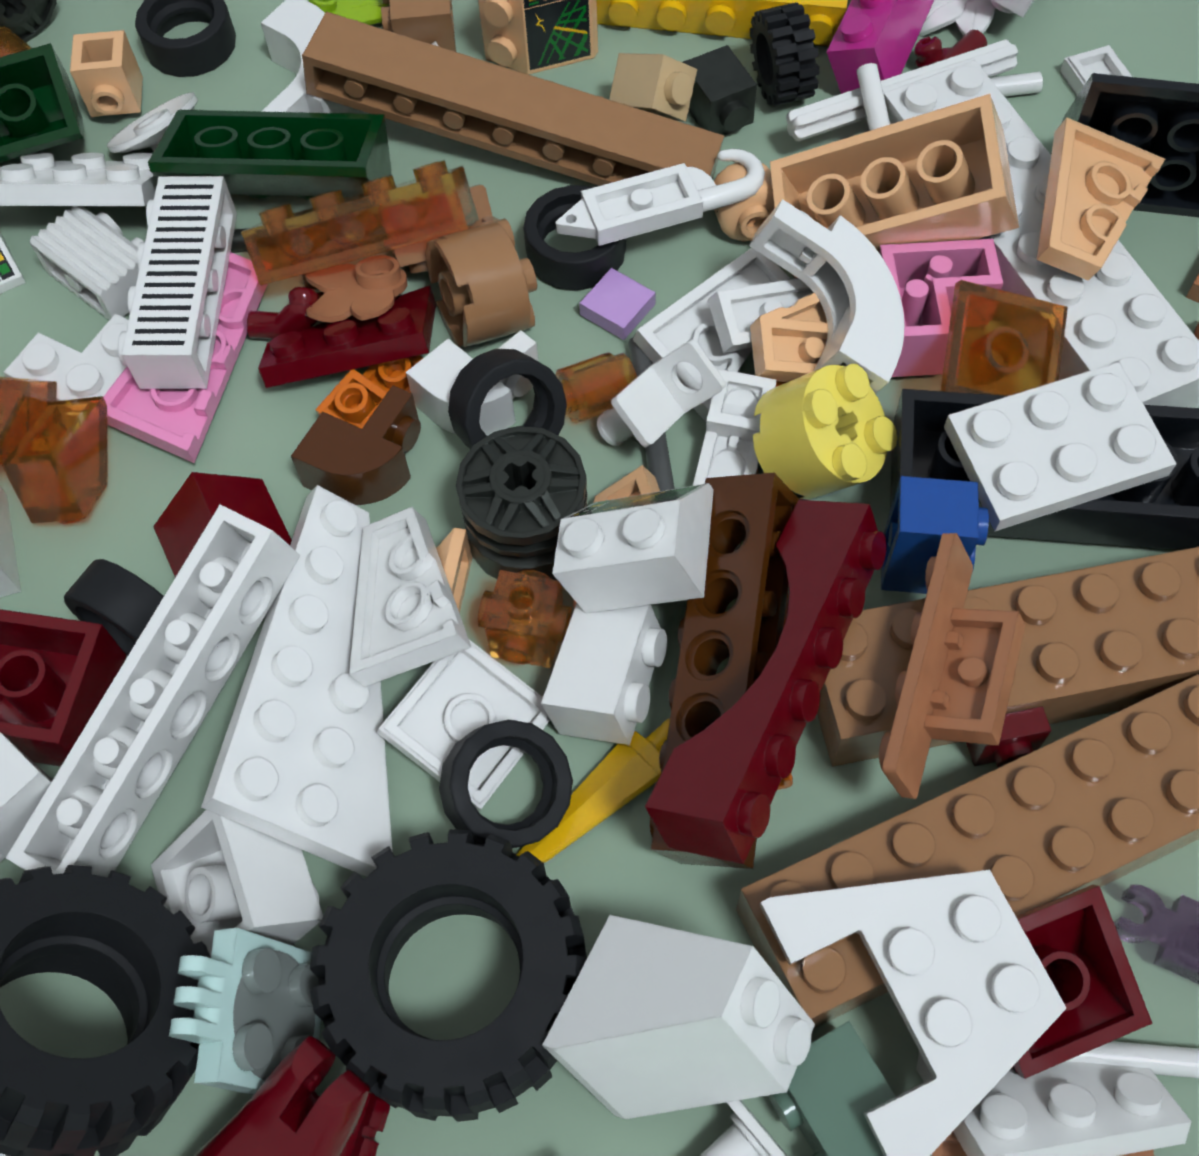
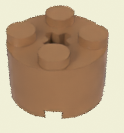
(481, 283)

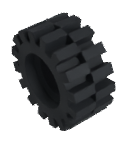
(784, 54)

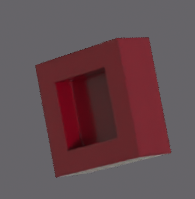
(1021, 735)

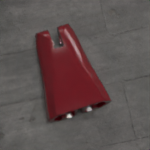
(288, 1114)

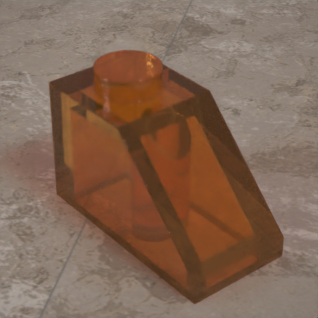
(62, 461)

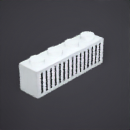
(179, 283)

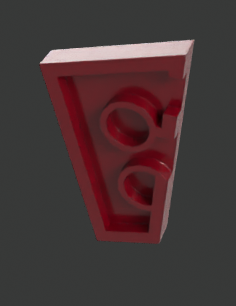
(352, 342)

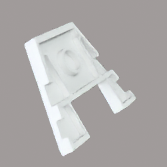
(956, 976)

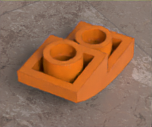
(360, 394)

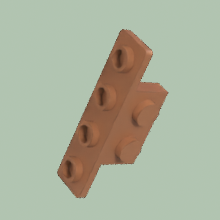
(956, 671)

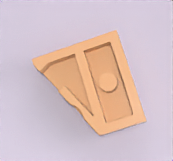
(789, 340)

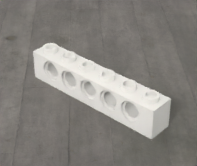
(157, 698)

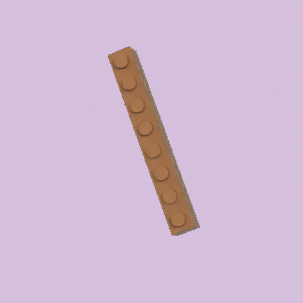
(496, 106)

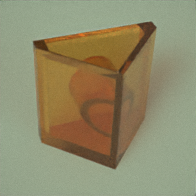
(1001, 341)

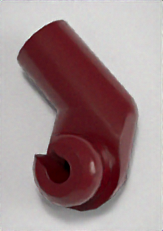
(931, 51)
(291, 318)

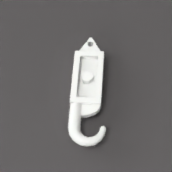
(657, 200)

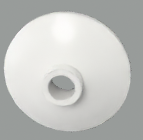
(151, 126)

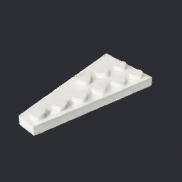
(304, 732)

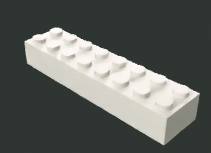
(1112, 314)

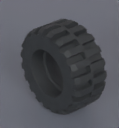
(381, 916)
(132, 953)

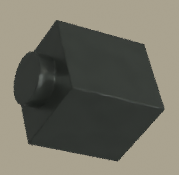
(722, 92)

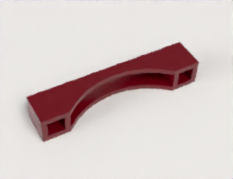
(723, 779)

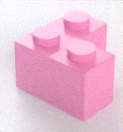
(926, 285)

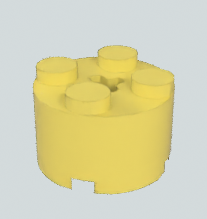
(823, 431)

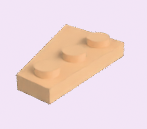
(1090, 196)

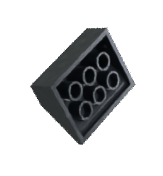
(1156, 118)

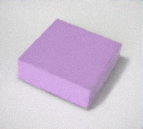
(617, 303)

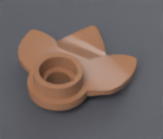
(357, 289)

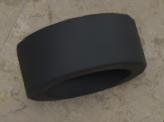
(185, 55)
(563, 268)
(484, 373)
(115, 599)
(553, 770)

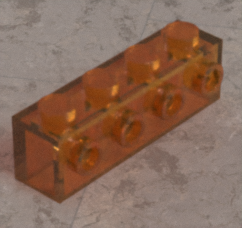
(360, 225)

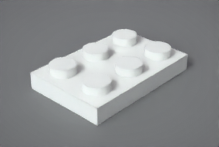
(79, 182)
(1058, 445)

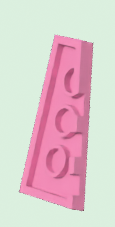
(181, 417)

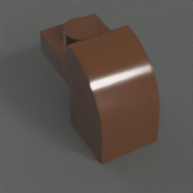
(360, 462)

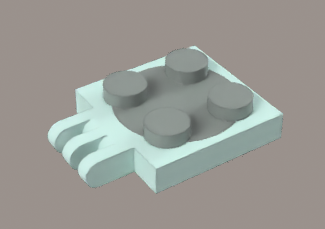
(246, 1008)

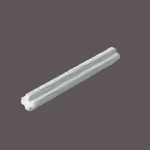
(849, 106)

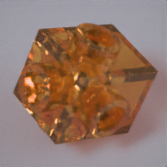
(524, 617)

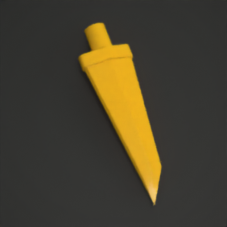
(609, 787)

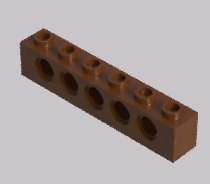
(751, 511)

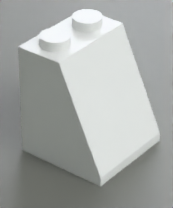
(677, 1022)

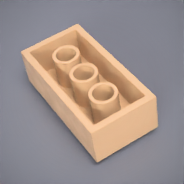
(910, 179)

